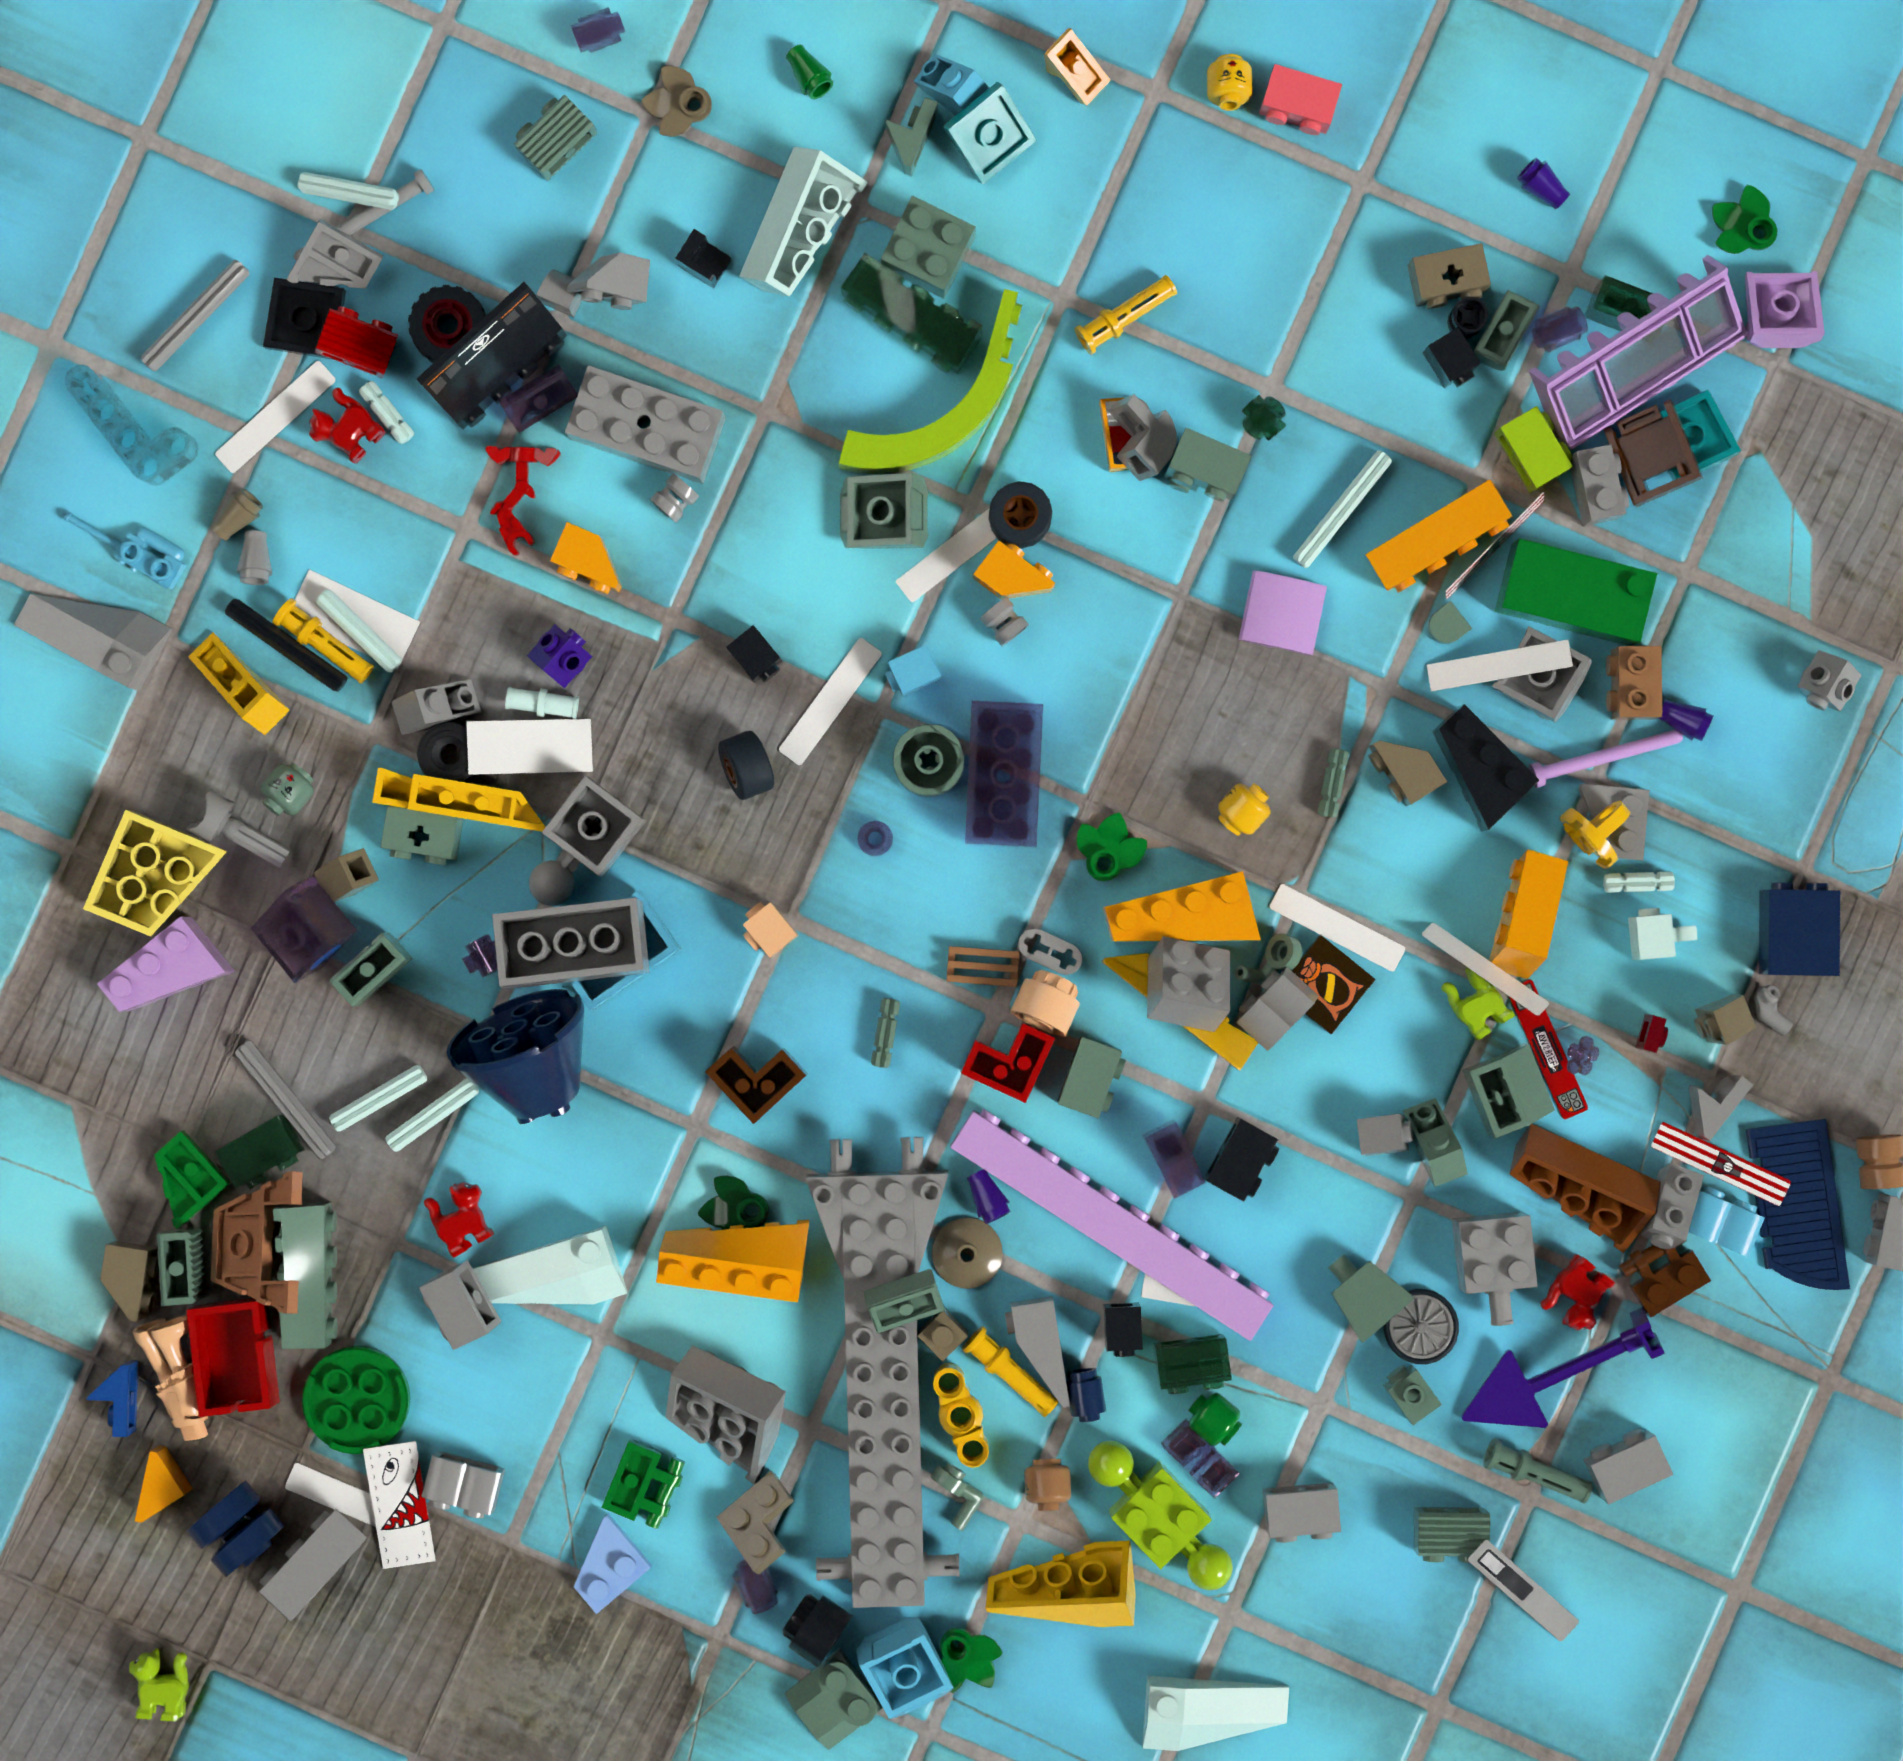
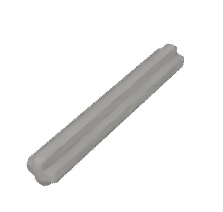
(194, 315)
(285, 1100)

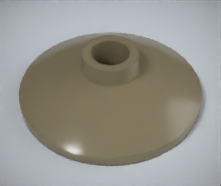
(964, 1234)

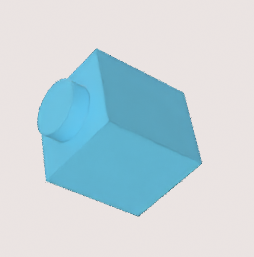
(912, 671)

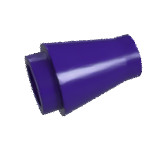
(1543, 183)
(1686, 719)
(987, 1196)

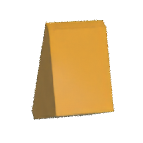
(161, 1484)

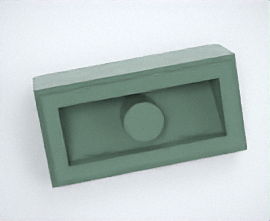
(903, 1301)

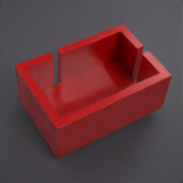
(232, 1357)

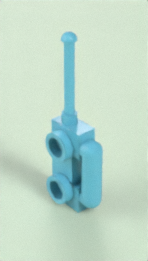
(132, 552)

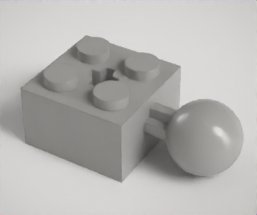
(553, 880)

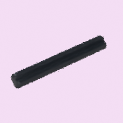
(286, 645)

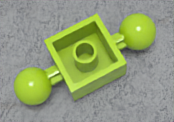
(1160, 1515)

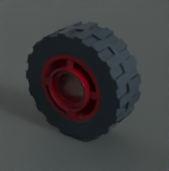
(436, 307)

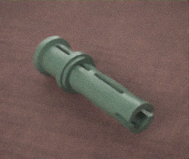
(1522, 1466)

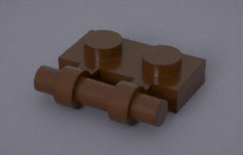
(1667, 1283)

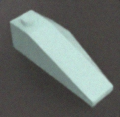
(562, 1272)

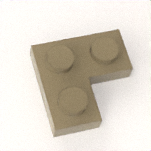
(748, 1521)

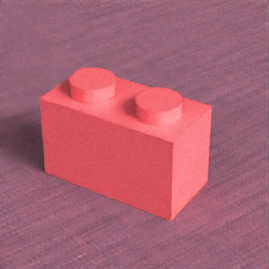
(1300, 100)

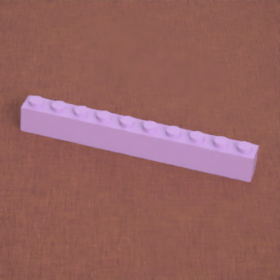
(1111, 1224)

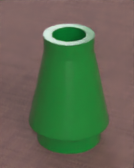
(810, 73)

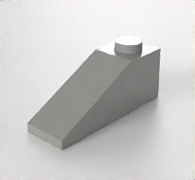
(1038, 1337)

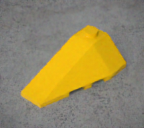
(1078, 1588)

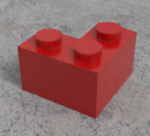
(1010, 1072)

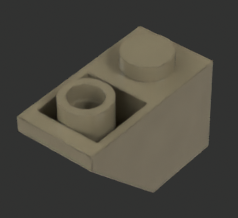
(1408, 769)
(1724, 1020)
(129, 1275)

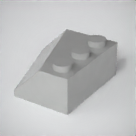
(726, 1409)

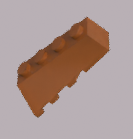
(1586, 1184)

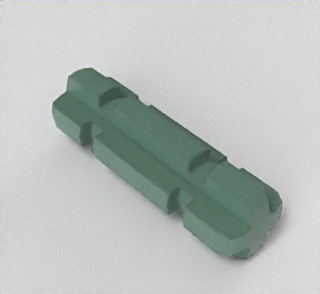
(1333, 783)
(885, 1032)

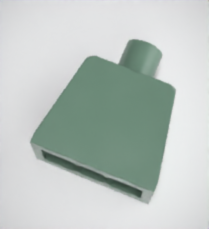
(1367, 1296)

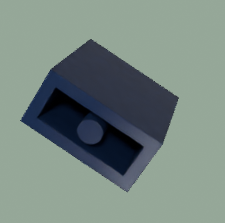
(1799, 930)

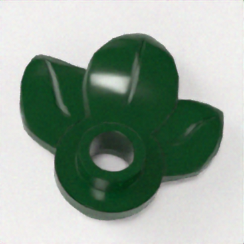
(729, 1205)

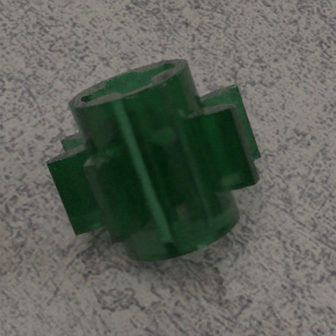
(1263, 417)

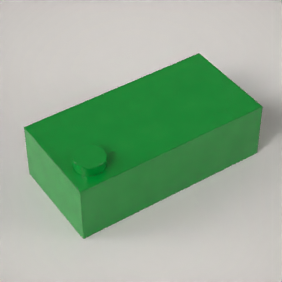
(1575, 592)

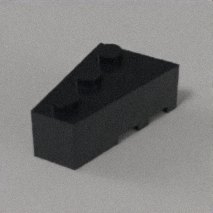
(1483, 765)

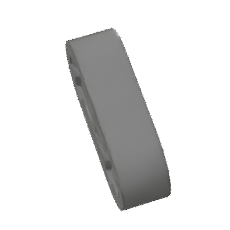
(1053, 943)

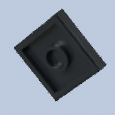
(299, 315)

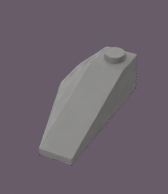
(105, 638)

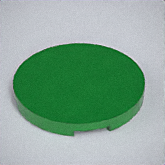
(356, 1399)

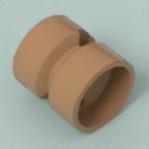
(1881, 1161)

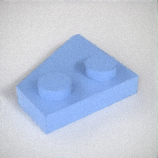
(609, 1566)

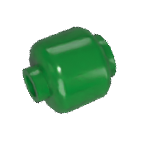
(1214, 1419)

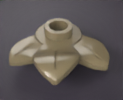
(673, 101)

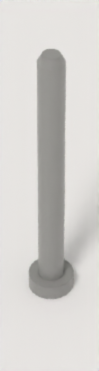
(372, 213)

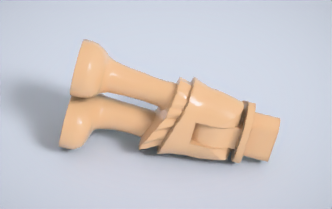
(176, 1383)

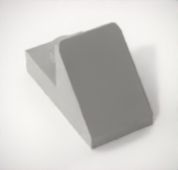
(1711, 1113)

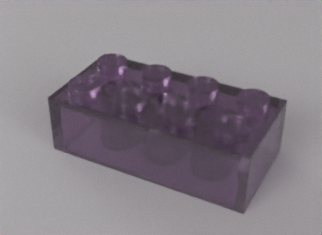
(1009, 739)

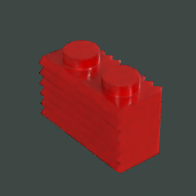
(356, 341)

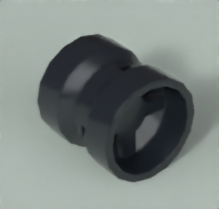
(1472, 312)

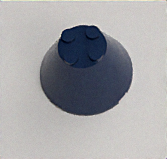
(525, 1053)

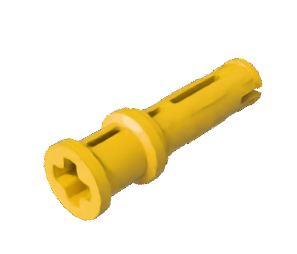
(1112, 327)
(310, 631)
(998, 1361)

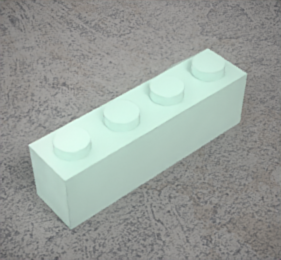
(799, 219)

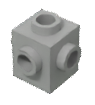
(1828, 681)

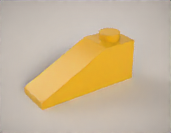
(238, 684)

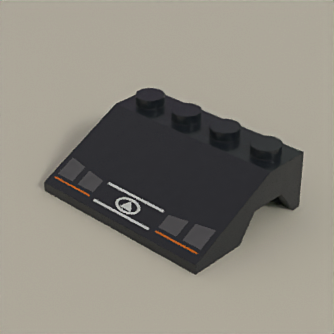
(493, 357)

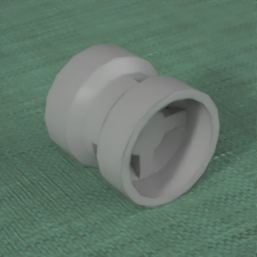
(668, 503)
(999, 615)

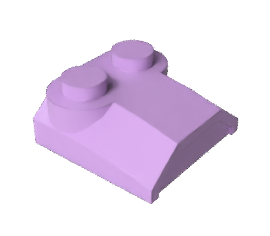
(1783, 309)

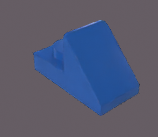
(122, 1390)

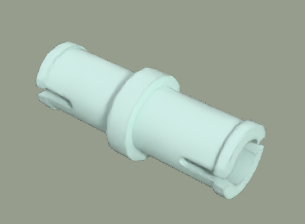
(542, 702)

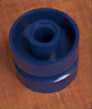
(242, 1536)

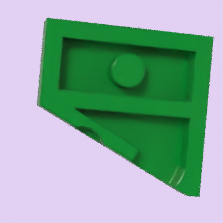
(188, 1177)

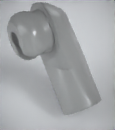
(1767, 1011)

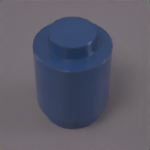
(1085, 1394)

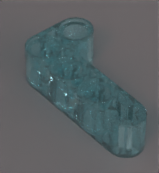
(123, 422)

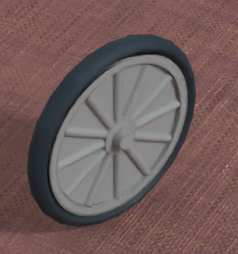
(1423, 1328)

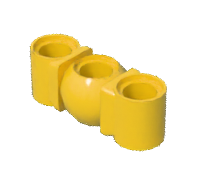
(965, 1431)

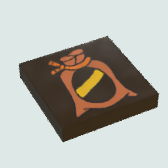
(1334, 979)

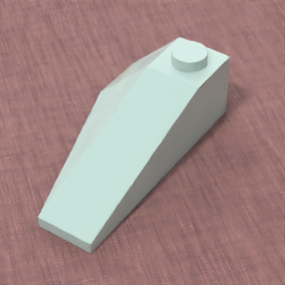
(1199, 1711)

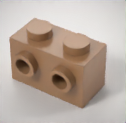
(1635, 682)

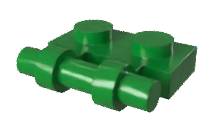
(632, 1482)

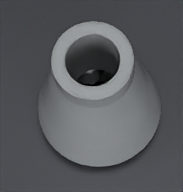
(254, 561)

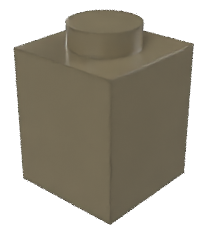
(346, 875)
(942, 1334)

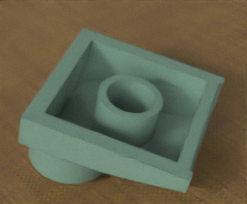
(833, 1700)

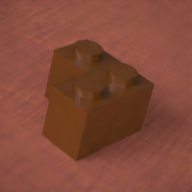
(755, 1090)

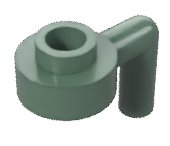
(1280, 953)
(952, 1480)

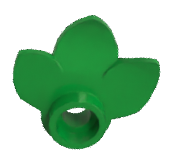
(1740, 219)
(1110, 842)
(969, 1662)

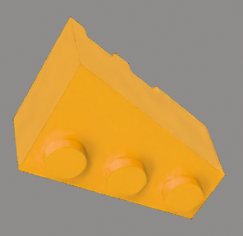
(1528, 913)

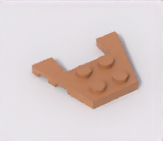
(245, 1242)

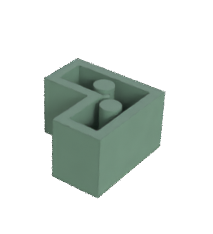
(1208, 465)

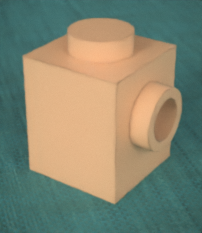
(768, 929)

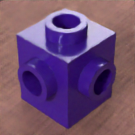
(560, 654)

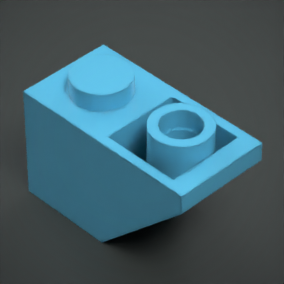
(950, 83)

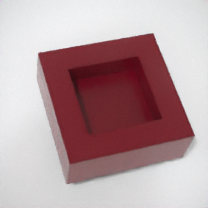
(1652, 1033)

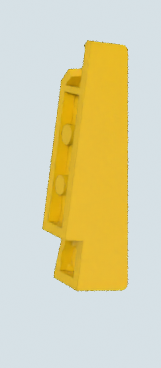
(455, 799)
(1226, 1041)

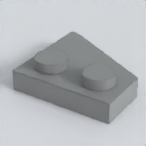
(334, 259)

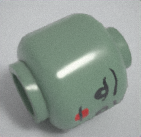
(287, 789)

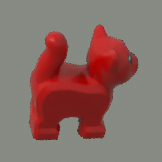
(349, 429)
(455, 1225)
(1584, 1292)

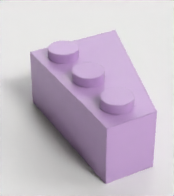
(164, 966)

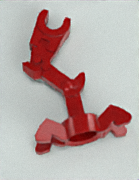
(510, 526)

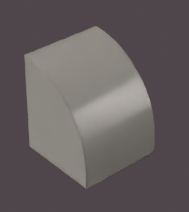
(555, 295)

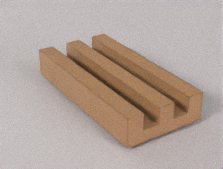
(1013, 968)

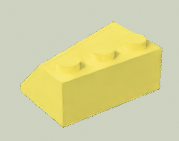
(149, 872)

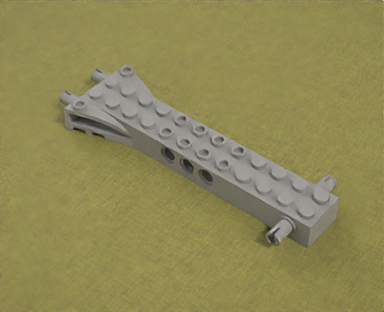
(880, 1235)

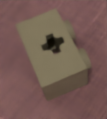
(1464, 263)

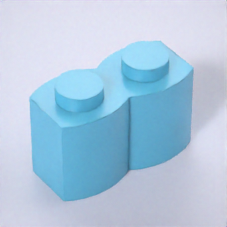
(1725, 1223)

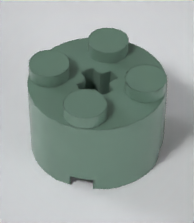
(925, 740)

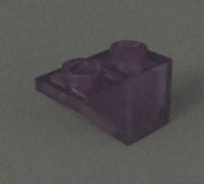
(1174, 1158)

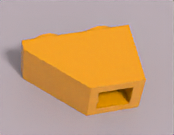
(586, 556)
(1010, 575)

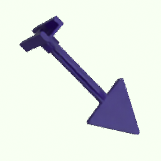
(1510, 1397)

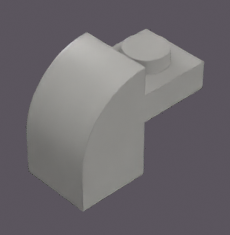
(1151, 437)

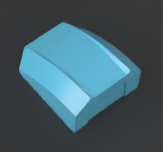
(903, 1667)

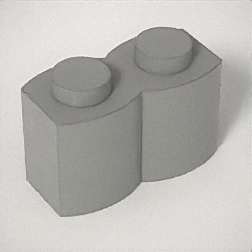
(1276, 1008)
(463, 1484)

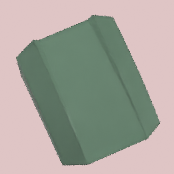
(884, 511)

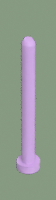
(1603, 756)

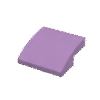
(1282, 612)

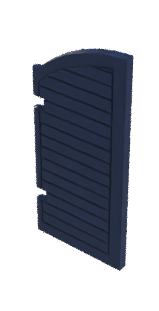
(1808, 1222)

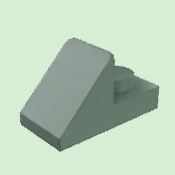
(910, 143)

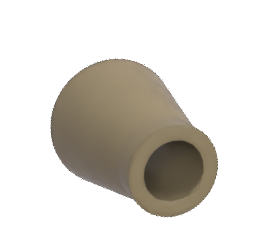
(237, 513)

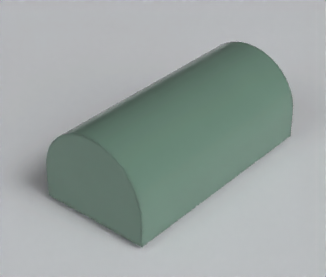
(1505, 331)

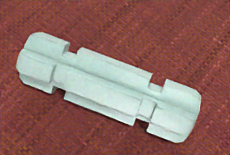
(386, 412)
(1638, 882)

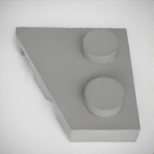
(1628, 838)

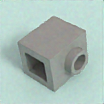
(1384, 1134)

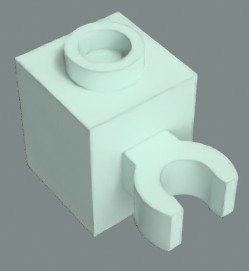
(1654, 934)

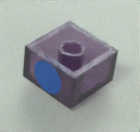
(303, 929)

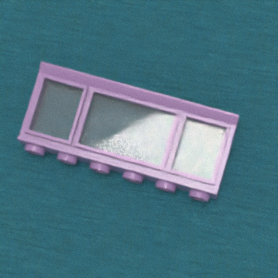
(1642, 357)

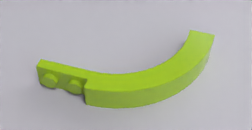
(932, 442)

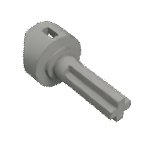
(219, 820)

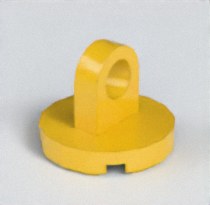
(1592, 835)

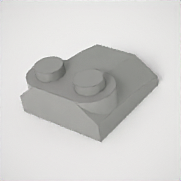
(1547, 691)

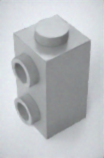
(1674, 1206)

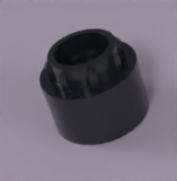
(815, 1627)

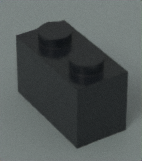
(1242, 1159)

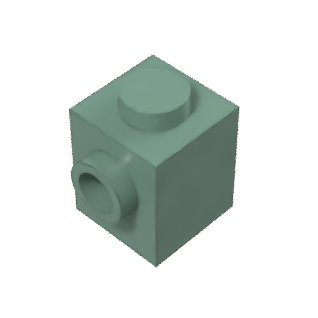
(1411, 1393)

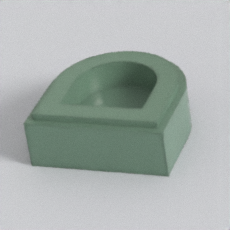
(1447, 624)

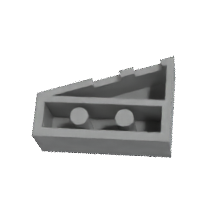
(311, 1564)

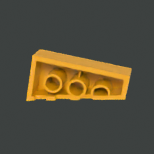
(1439, 535)
(1196, 912)

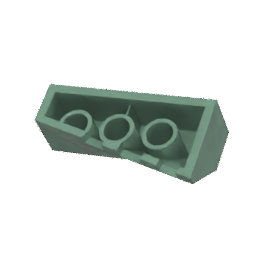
(308, 1258)

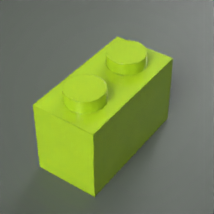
(1534, 448)

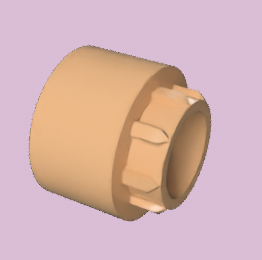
(1047, 1003)

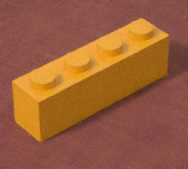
(737, 1260)

